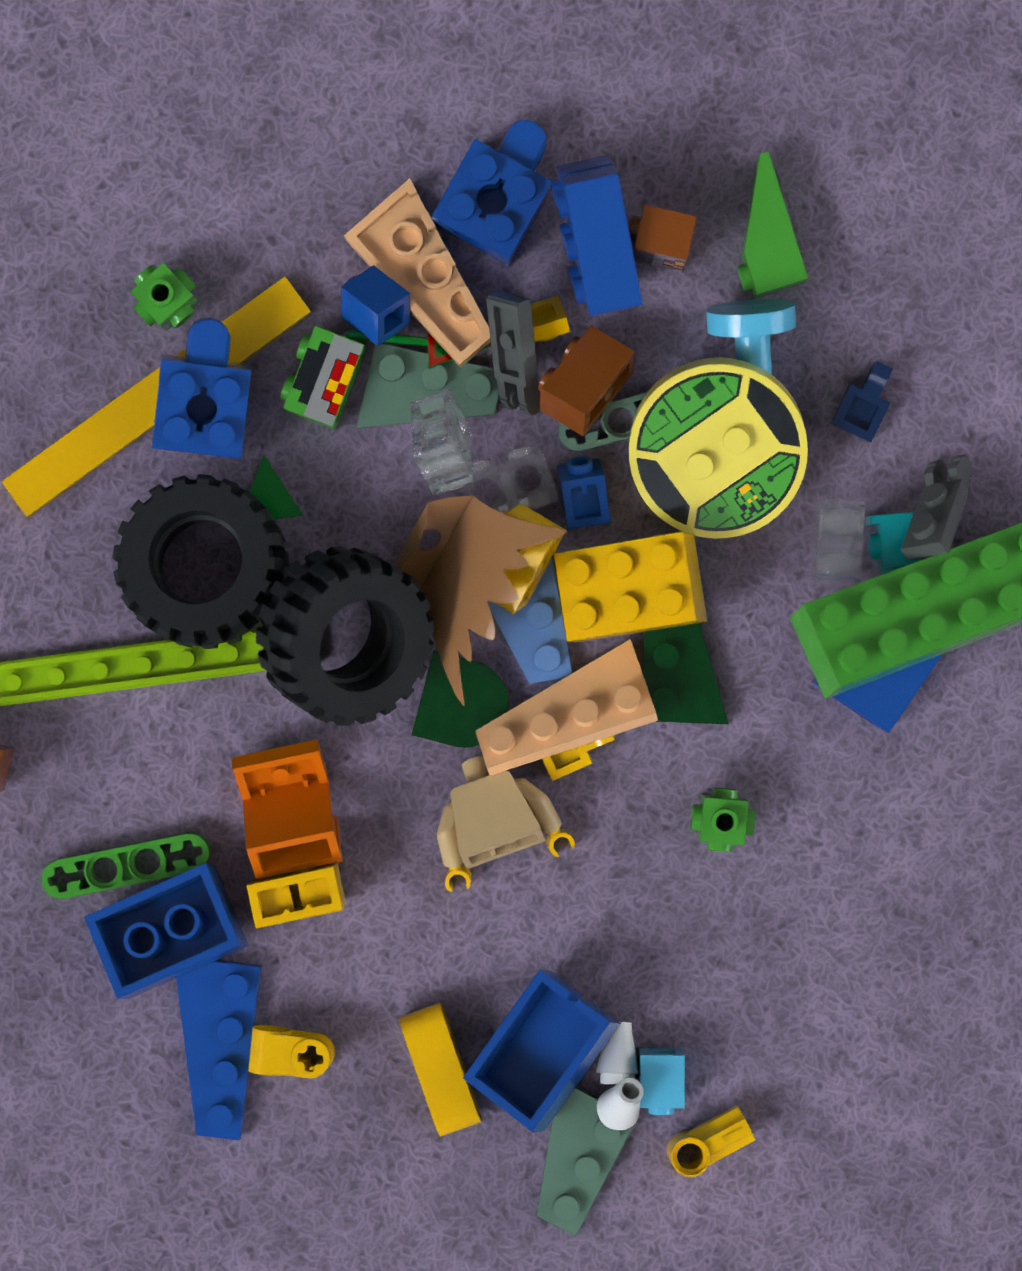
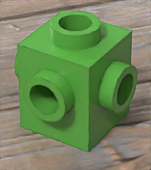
(178, 305)
(710, 807)

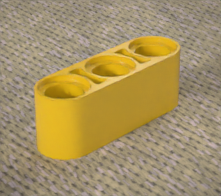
(440, 1069)

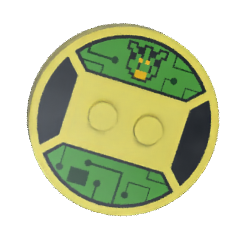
(718, 448)

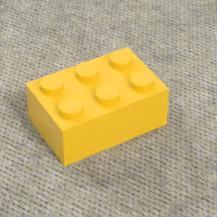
(630, 587)

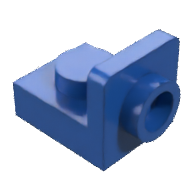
(583, 492)

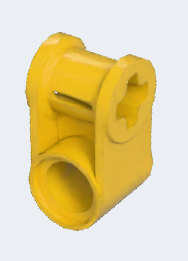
(281, 1050)

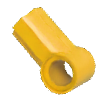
(715, 1141)

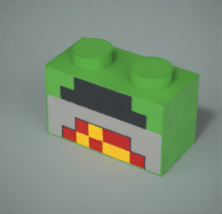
(324, 377)

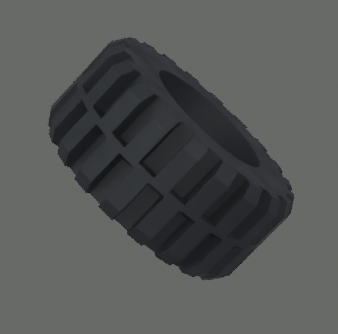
(154, 528)
(388, 659)

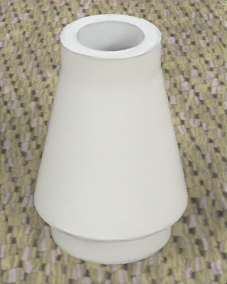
(618, 1057)
(620, 1105)

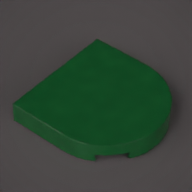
(444, 717)

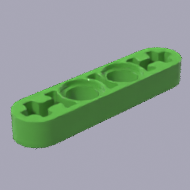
(127, 868)

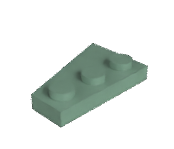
(403, 377)
(576, 1161)

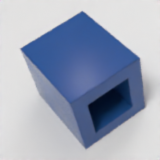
(375, 305)

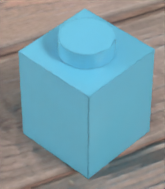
(662, 1079)

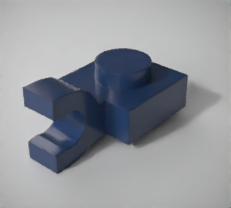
(863, 409)

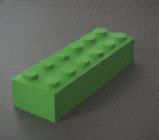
(913, 612)

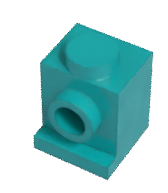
(888, 540)

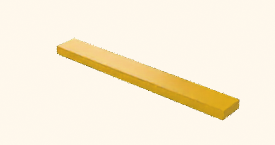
(134, 411)

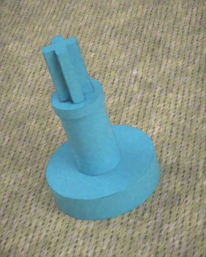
(751, 326)

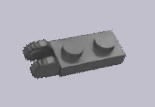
(513, 351)
(938, 509)

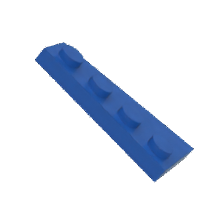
(217, 1027)

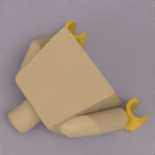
(493, 819)

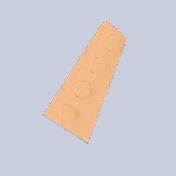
(408, 249)
(575, 711)

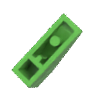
(769, 246)

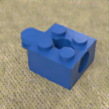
(497, 193)
(202, 395)

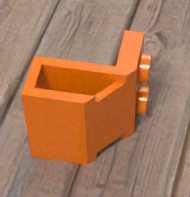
(287, 809)

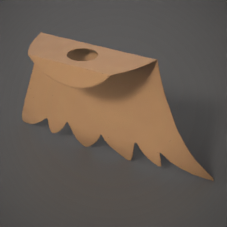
(467, 570)

